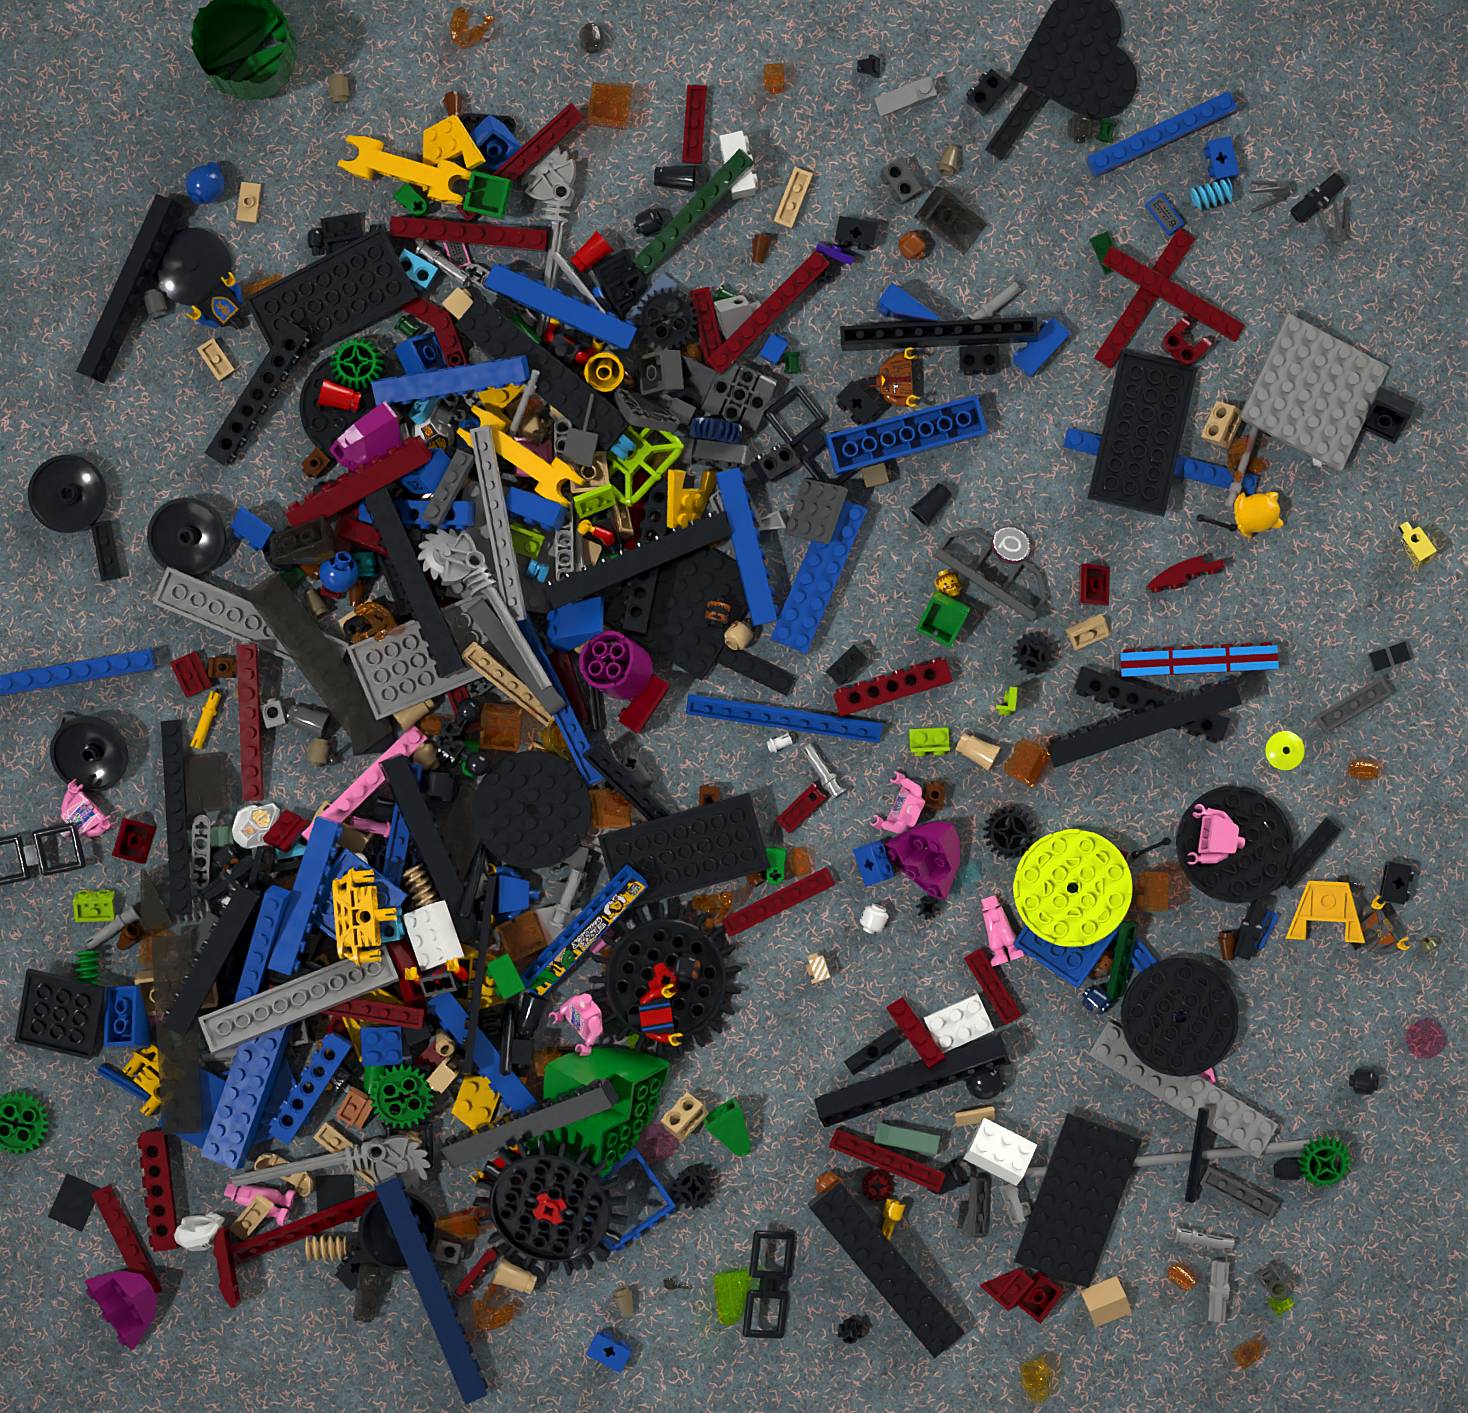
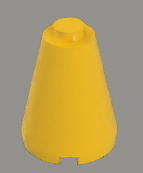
(604, 371)

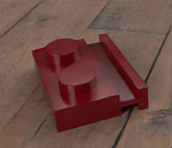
(191, 674)
(286, 831)

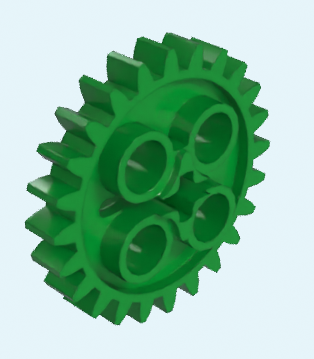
(396, 1078)
(21, 1105)

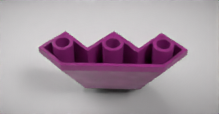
(368, 437)
(927, 856)
(125, 1302)

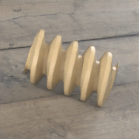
(419, 886)
(326, 1248)

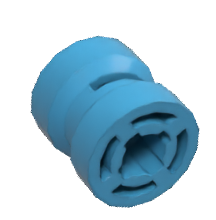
(621, 449)
(532, 568)

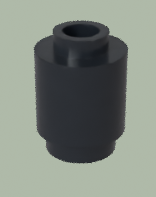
(1287, 1170)

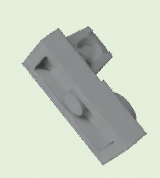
(1015, 1210)

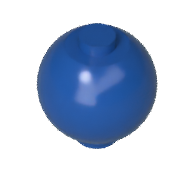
(205, 183)
(339, 573)

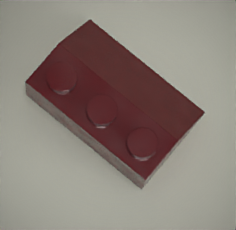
(644, 705)

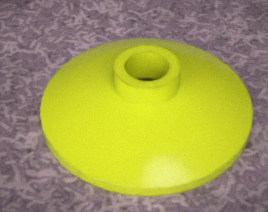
(1275, 753)

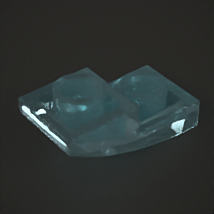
(965, 876)

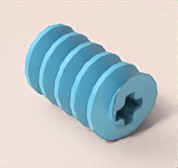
(1211, 194)

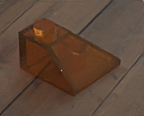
(460, 1223)

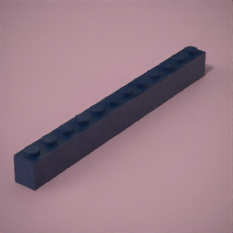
(430, 1289)

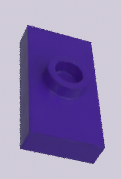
(835, 252)

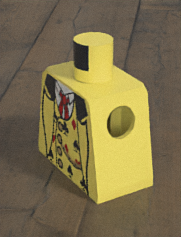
(1419, 552)

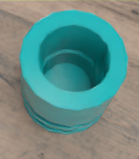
(366, 564)

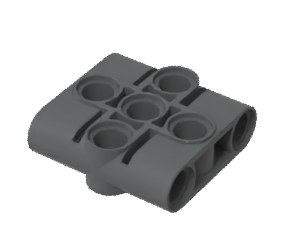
(751, 416)

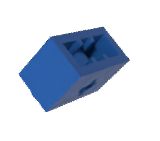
(1225, 149)
(873, 863)
(598, 1352)

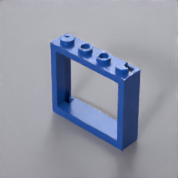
(651, 1221)

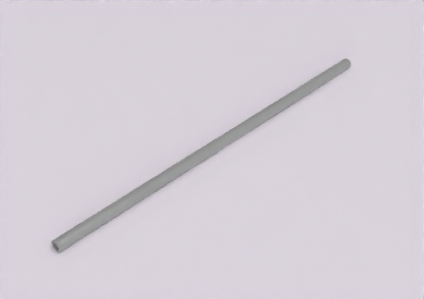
(1207, 1154)

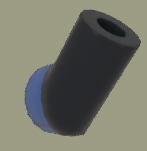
(602, 299)

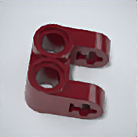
(1182, 345)

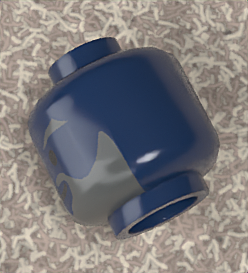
(1096, 1000)

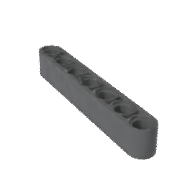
(498, 635)

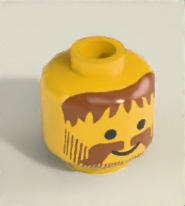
(948, 583)

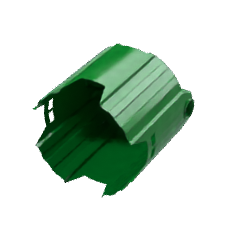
(234, 30)

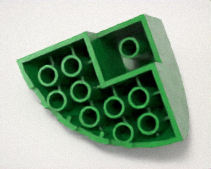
(609, 1133)

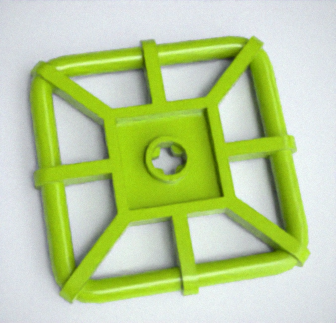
(637, 460)

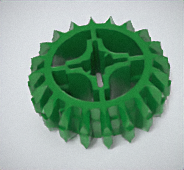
(355, 346)
(1316, 1174)

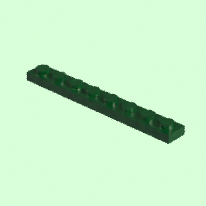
(693, 211)

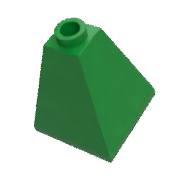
(728, 1126)

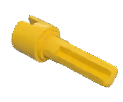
(892, 1213)

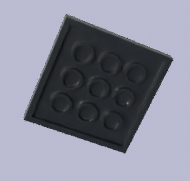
(59, 1014)

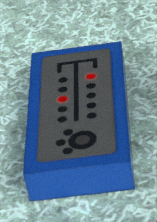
(1164, 214)

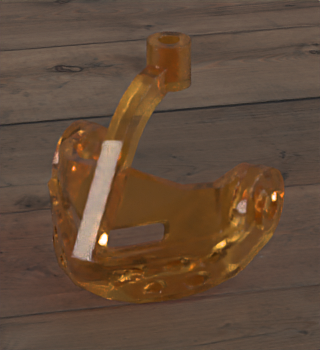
(459, 25)
(1238, 448)
(369, 610)
(708, 902)
(501, 1315)

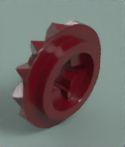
(885, 1191)

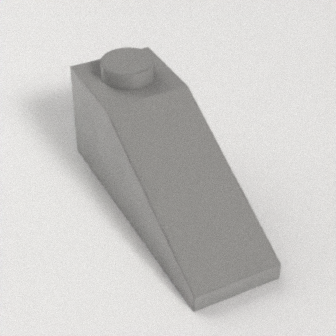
(906, 96)

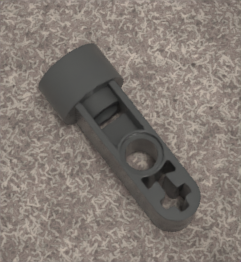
(714, 453)

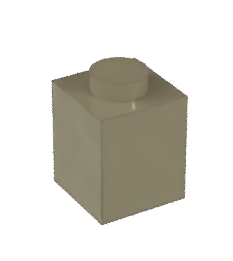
(875, 475)

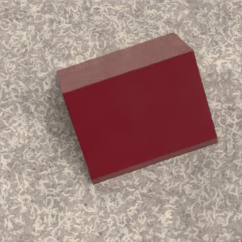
(1093, 585)
(133, 841)
(1040, 1297)

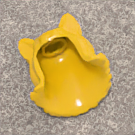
(1257, 513)

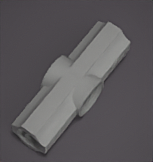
(1219, 1291)

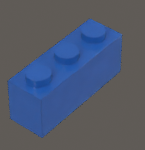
(1036, 353)
(535, 509)

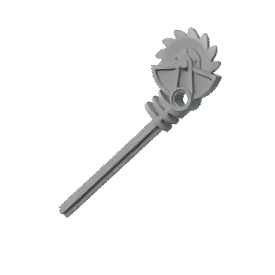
(544, 183)
(449, 558)
(396, 1159)

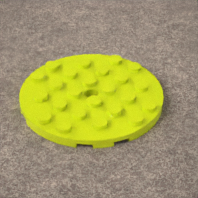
(1080, 916)

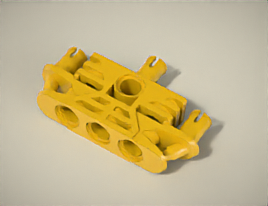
(347, 918)
(147, 1078)

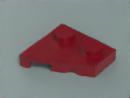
(1008, 1288)

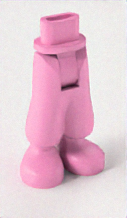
(999, 932)
(245, 1194)

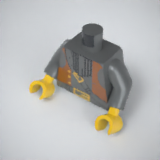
(1378, 931)

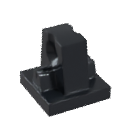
(869, 66)

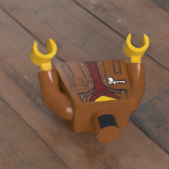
(896, 379)

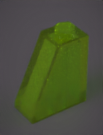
(730, 1294)

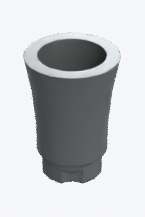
(309, 720)

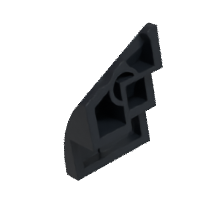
(617, 279)

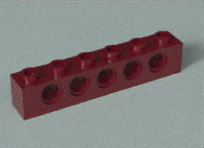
(942, 677)
(162, 1160)

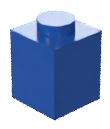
(774, 348)

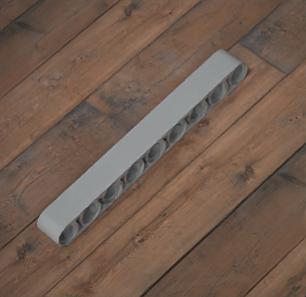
(567, 531)

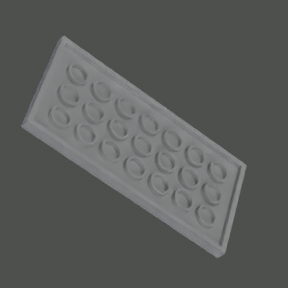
(400, 670)

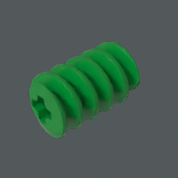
(87, 966)

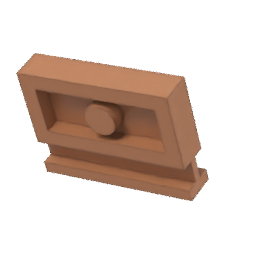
(355, 1108)

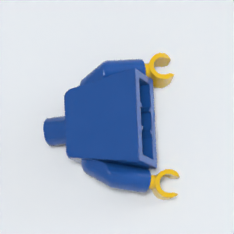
(510, 893)

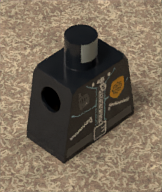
(339, 1080)

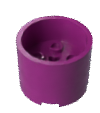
(615, 665)

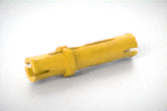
(206, 719)

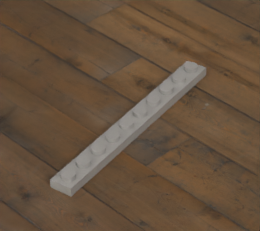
(498, 521)

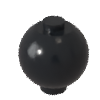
(987, 1084)

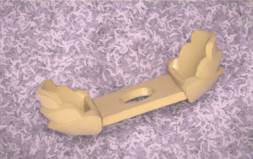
(303, 1181)

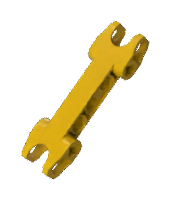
(373, 160)
(549, 475)

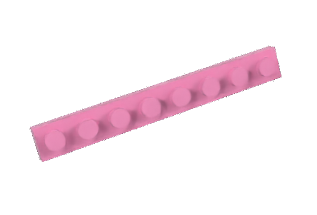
(369, 780)

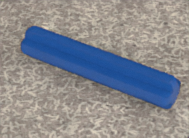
(123, 1082)

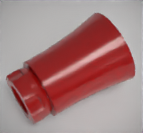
(591, 252)
(338, 396)

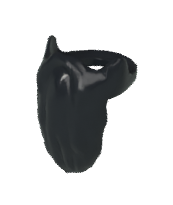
(953, 1177)

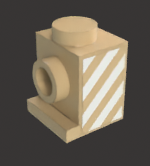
(817, 967)

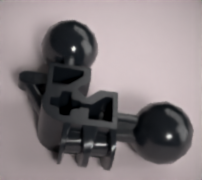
(477, 762)

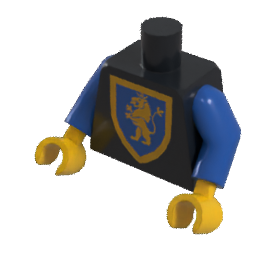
(220, 306)

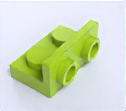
(594, 501)
(526, 542)
(1009, 699)
(929, 740)
(94, 906)

